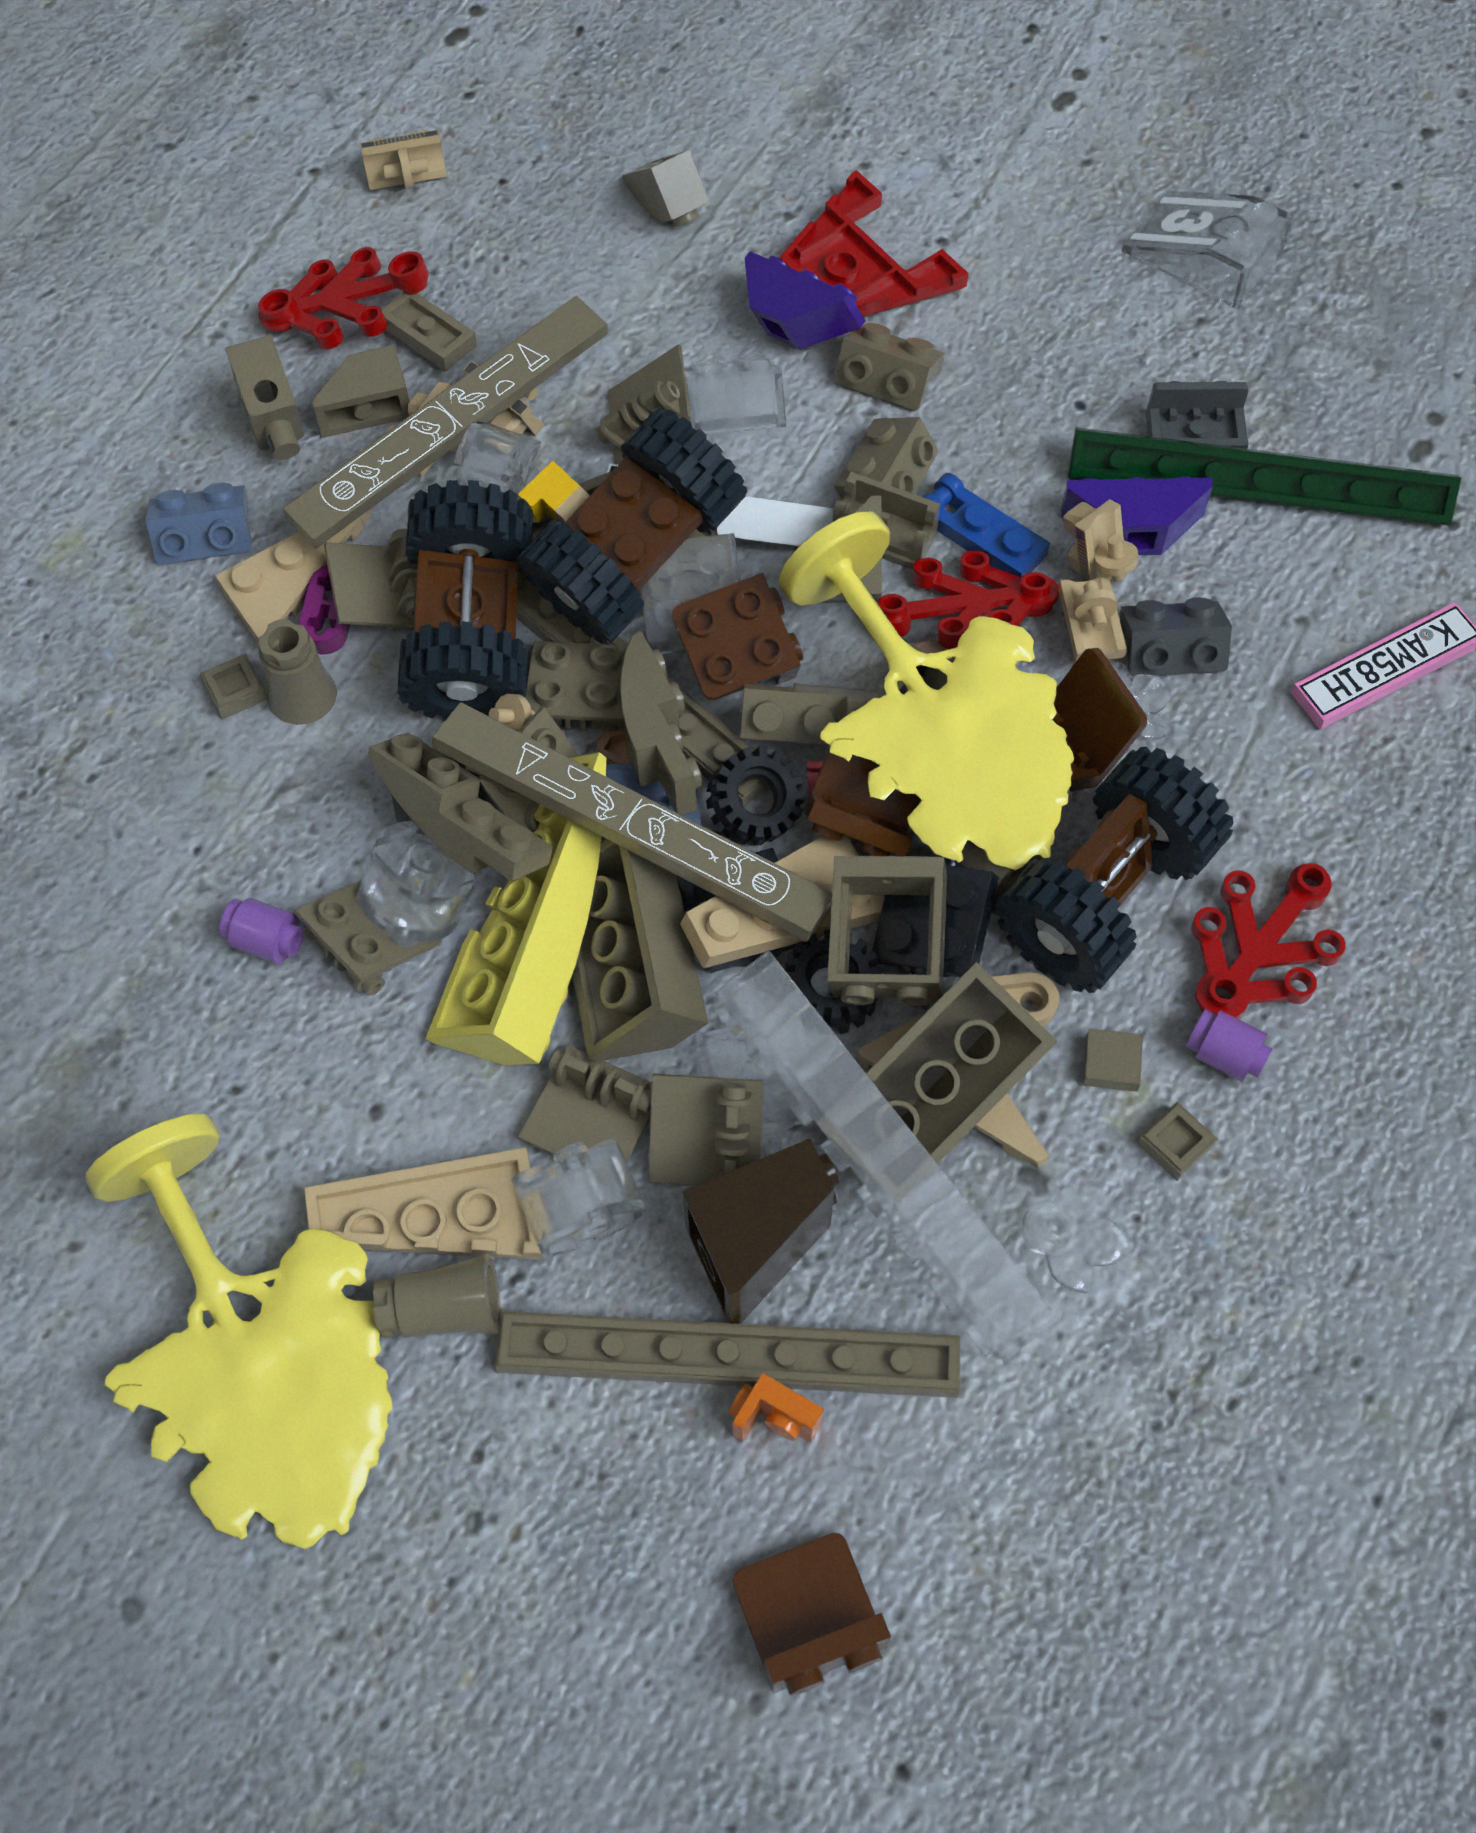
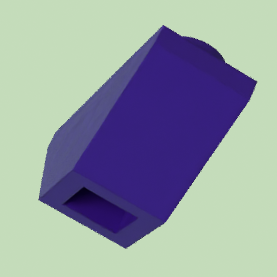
(798, 304)
(1151, 509)

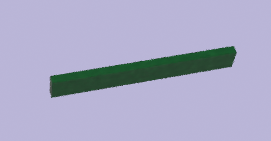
(1269, 475)

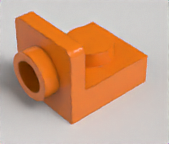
(785, 1410)

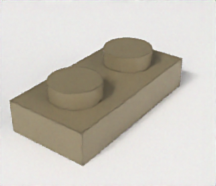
(428, 330)

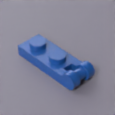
(986, 528)

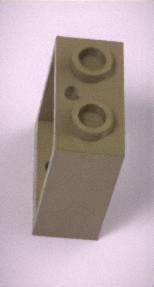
(886, 877)

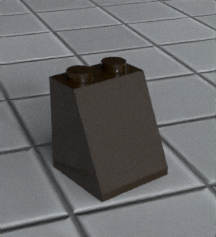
(759, 1223)

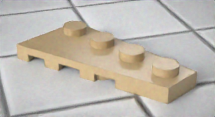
(728, 933)
(431, 1208)

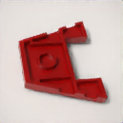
(846, 255)

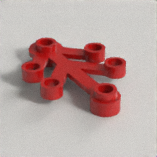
(286, 309)
(1026, 596)
(1260, 947)

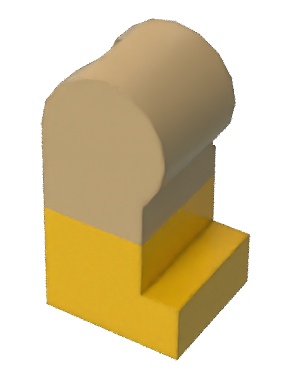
(553, 494)

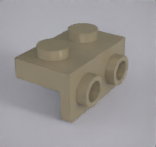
(887, 365)
(892, 453)

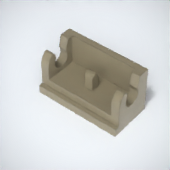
(908, 516)

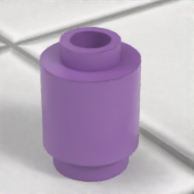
(261, 929)
(1229, 1045)

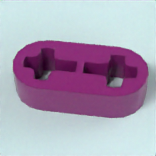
(316, 609)

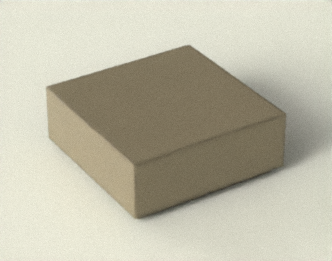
(234, 686)
(1113, 1060)
(1177, 1141)

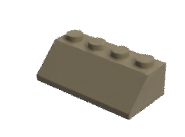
(634, 962)
(959, 1060)

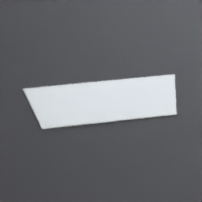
(775, 521)

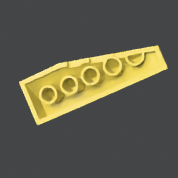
(522, 960)

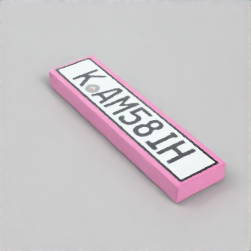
(1386, 666)

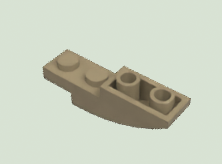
(796, 712)
(653, 726)
(447, 809)

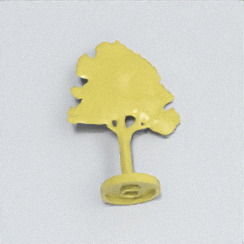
(973, 750)
(276, 1402)

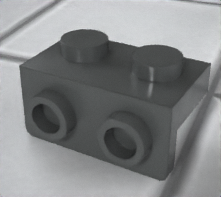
(1199, 412)
(1176, 637)

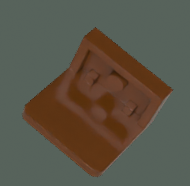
(737, 637)
(1097, 718)
(843, 805)
(810, 1614)

